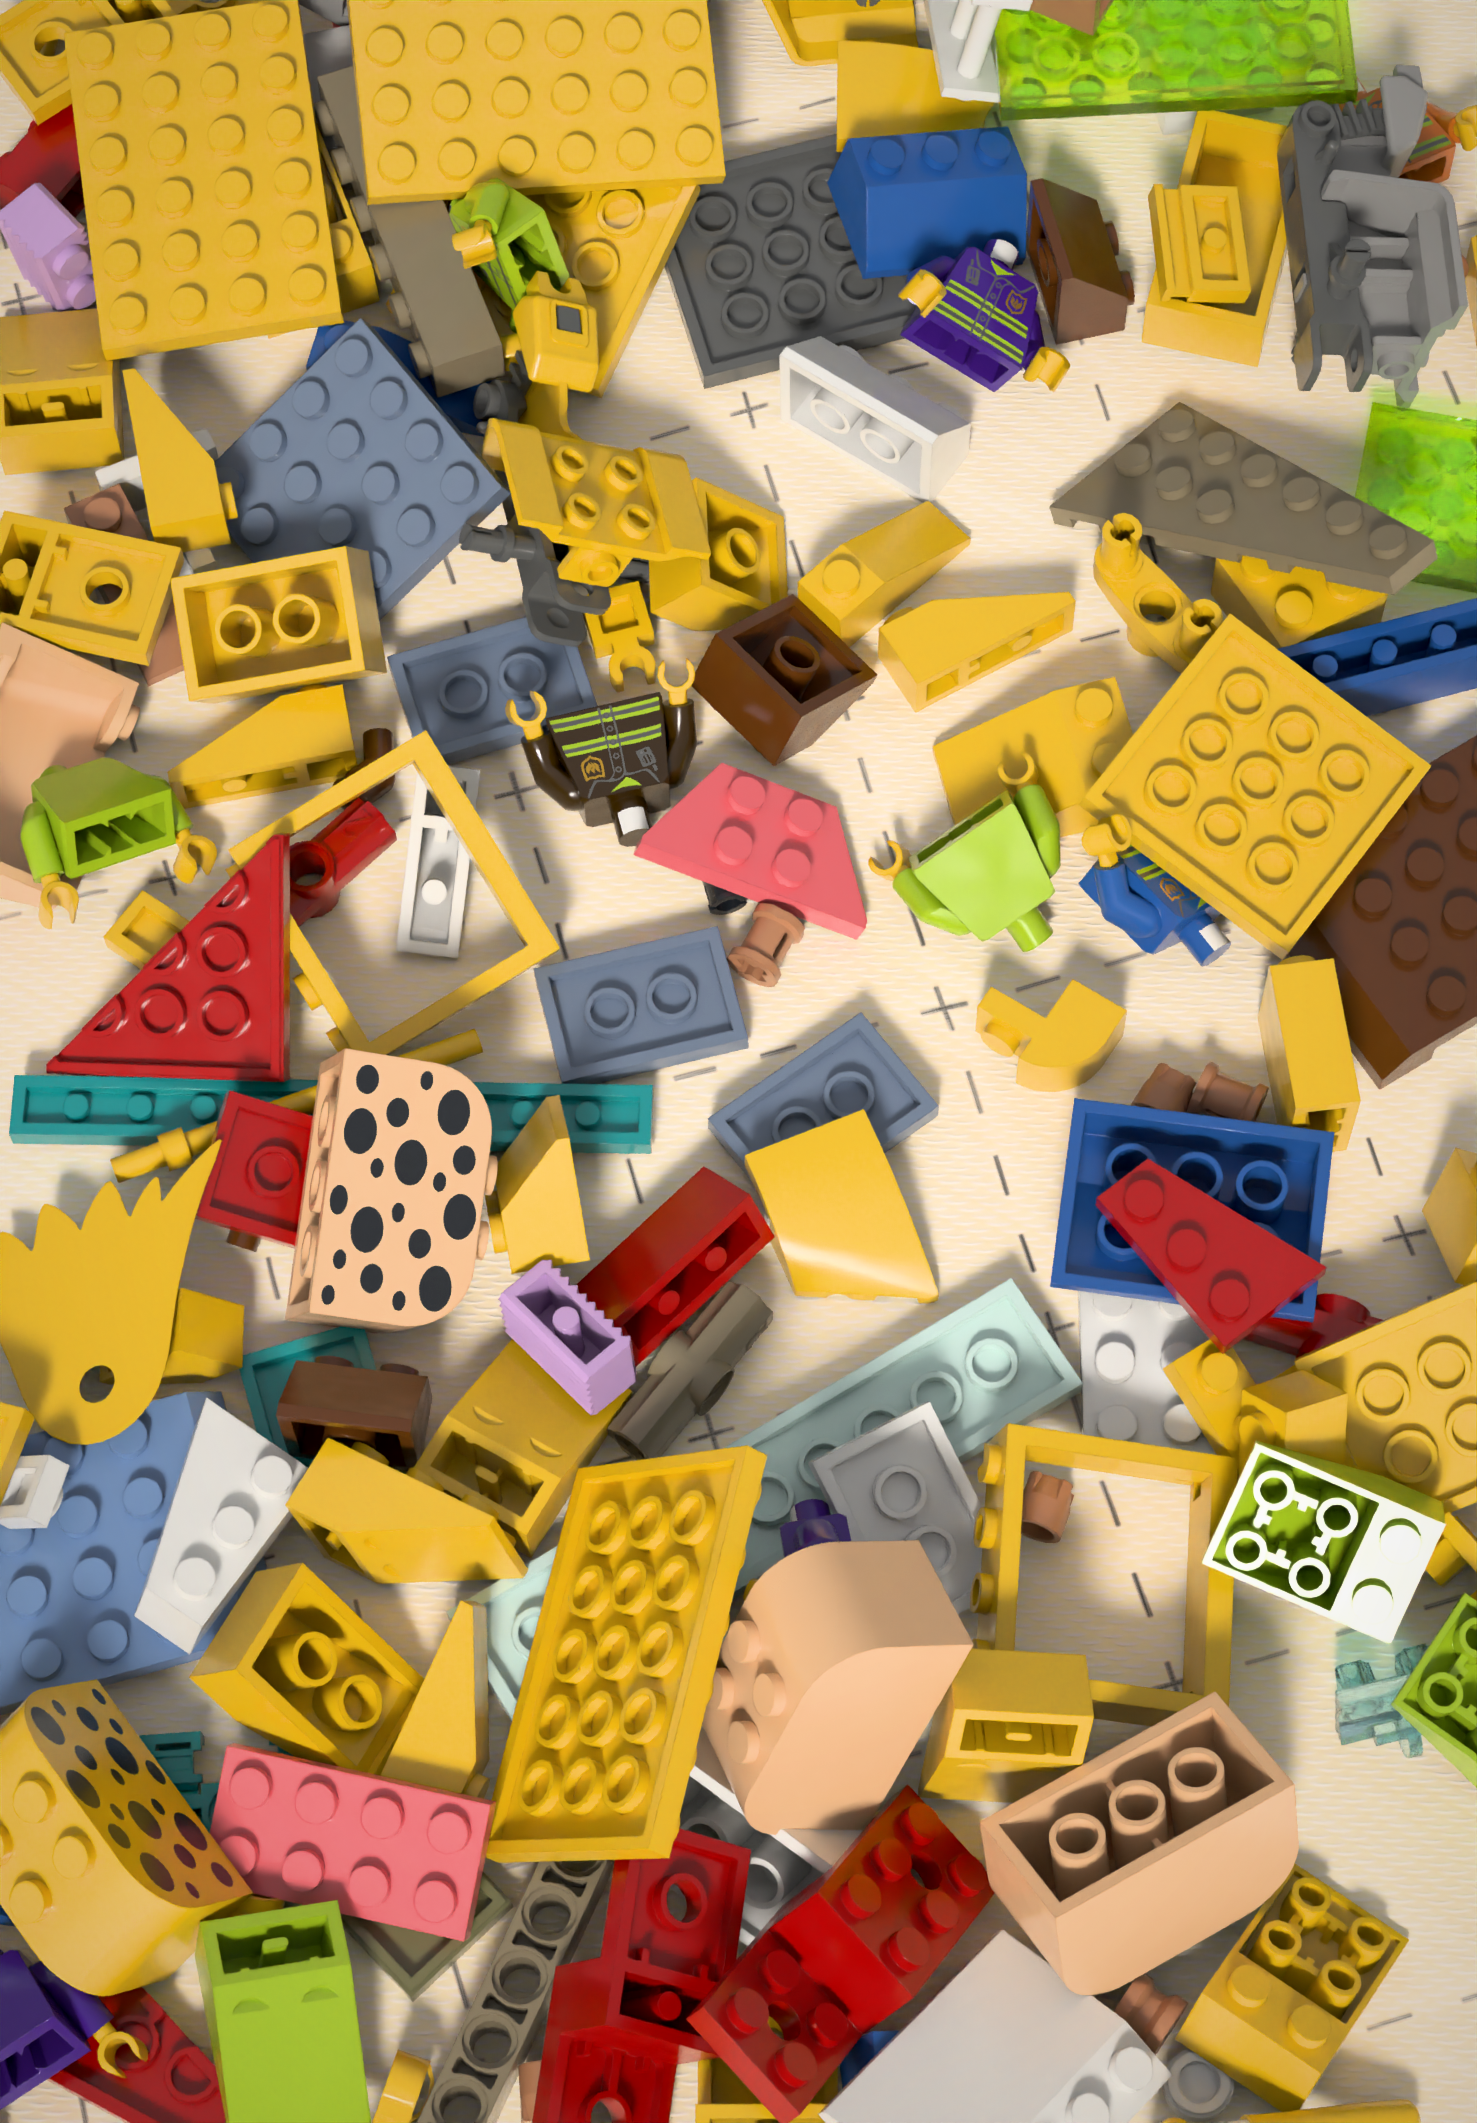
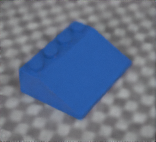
(1255, 1168)

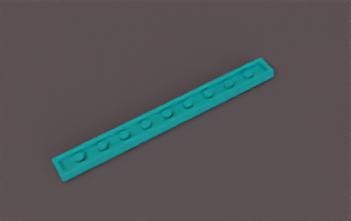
(140, 1108)

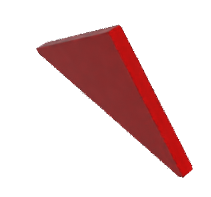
(210, 996)

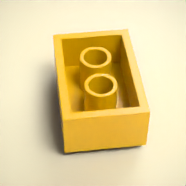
(278, 625)

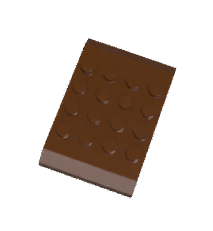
(1409, 926)

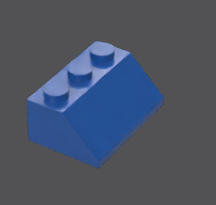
(929, 196)

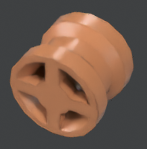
(1150, 2011)

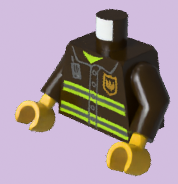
(614, 757)

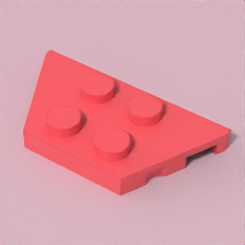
(763, 847)

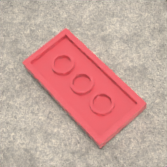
(353, 1837)

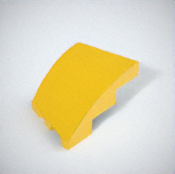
(895, 92)
(840, 1215)

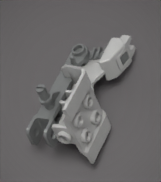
(1366, 249)

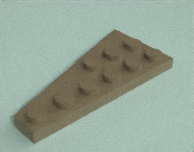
(1230, 498)

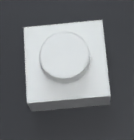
(33, 1492)

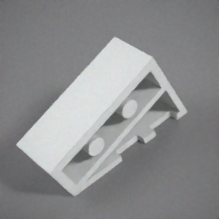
(217, 1525)

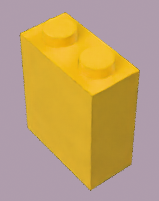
(1308, 1048)

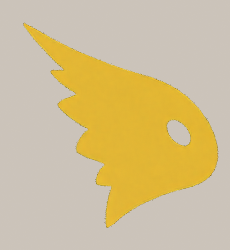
(97, 1301)

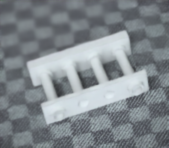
(962, 45)

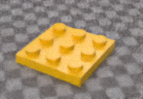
(1412, 1396)

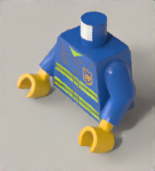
(1145, 898)

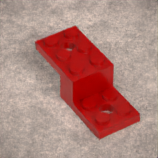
(843, 1955)
(623, 2016)

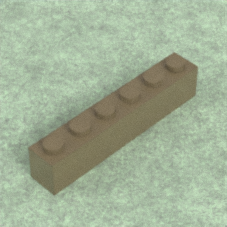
(416, 252)

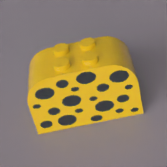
(101, 1846)

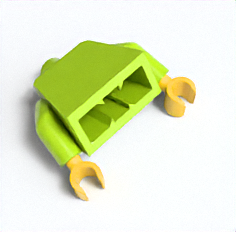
(505, 244)
(100, 818)
(987, 867)

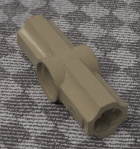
(691, 1372)

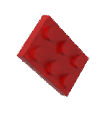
(257, 1169)

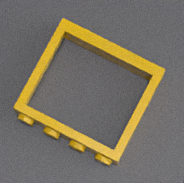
(314, 981)
(1207, 1589)

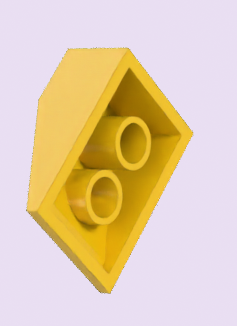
(1066, 733)
(308, 1672)

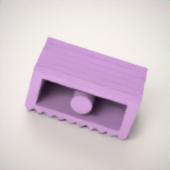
(49, 248)
(568, 1337)

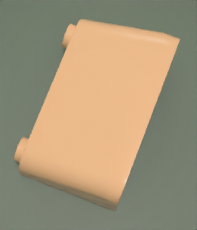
(50, 714)

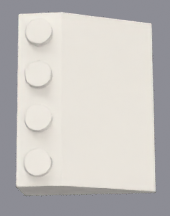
(1005, 2049)

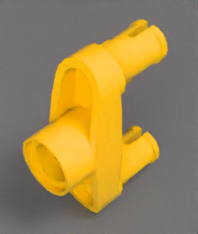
(1141, 588)

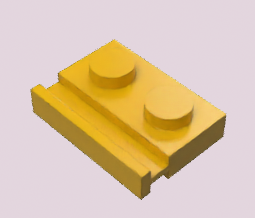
(1199, 243)

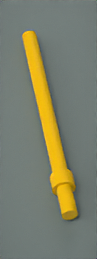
(177, 1148)

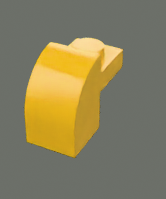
(1057, 1049)

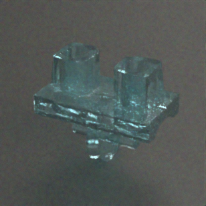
(1365, 1705)

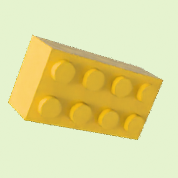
(1242, 154)

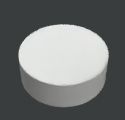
(1196, 2088)

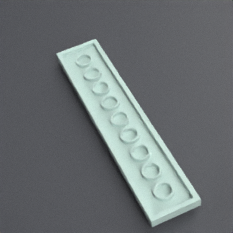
(974, 1367)

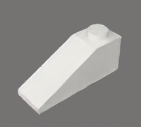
(434, 875)

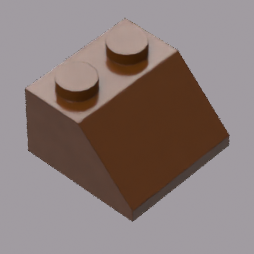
(1075, 263)
(781, 678)
(353, 1405)

